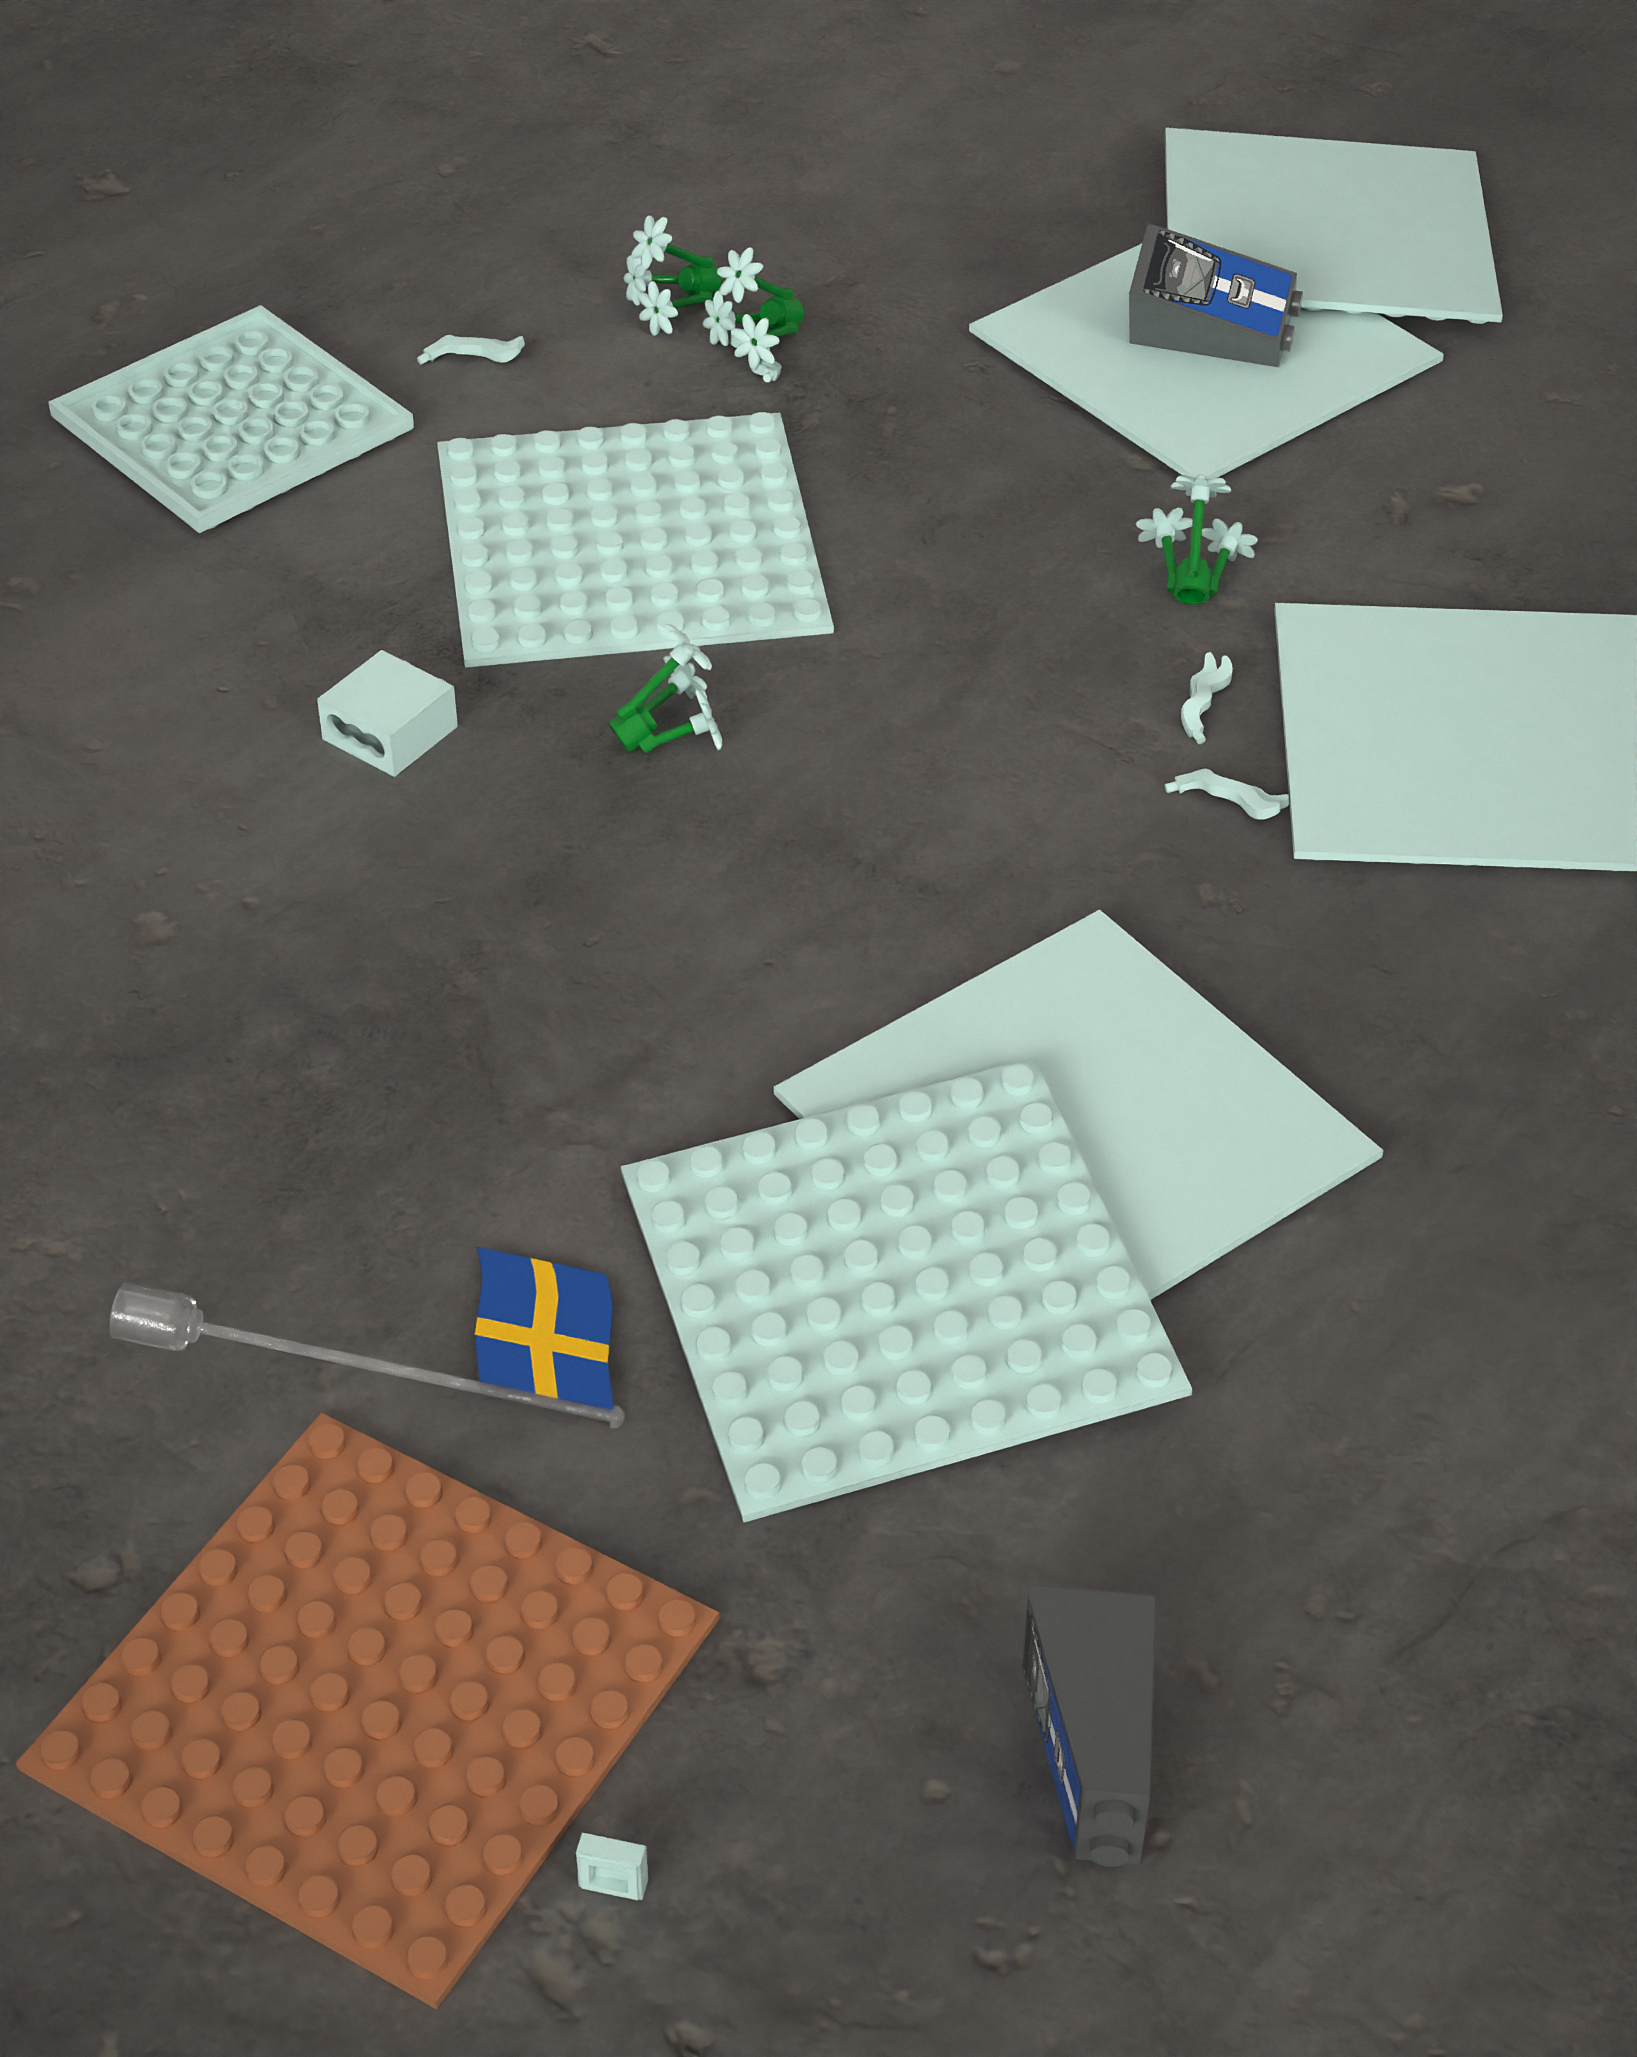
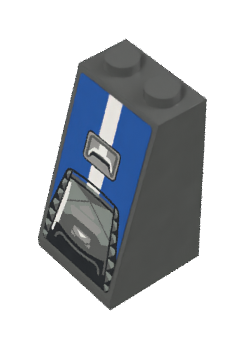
(1210, 300)
(1093, 1703)

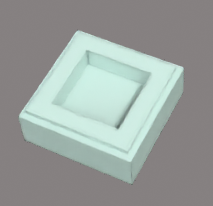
(612, 1866)

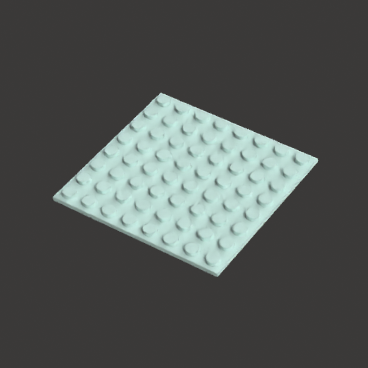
(1352, 219)
(1193, 407)
(627, 529)
(1460, 735)
(1165, 1097)
(898, 1288)

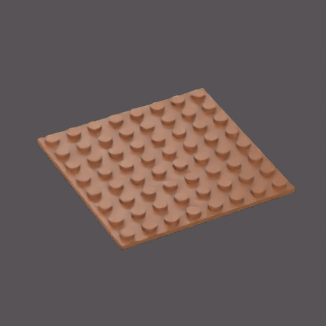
(372, 1704)

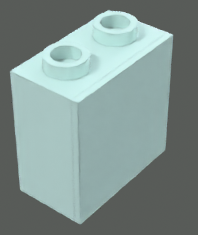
(387, 712)

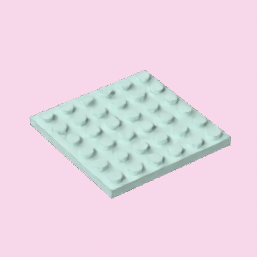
(230, 417)

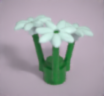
(697, 279)
(779, 313)
(1193, 579)
(634, 722)

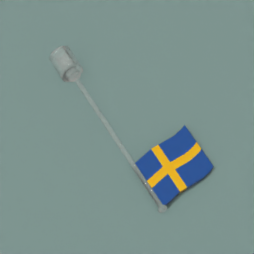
(536, 1335)

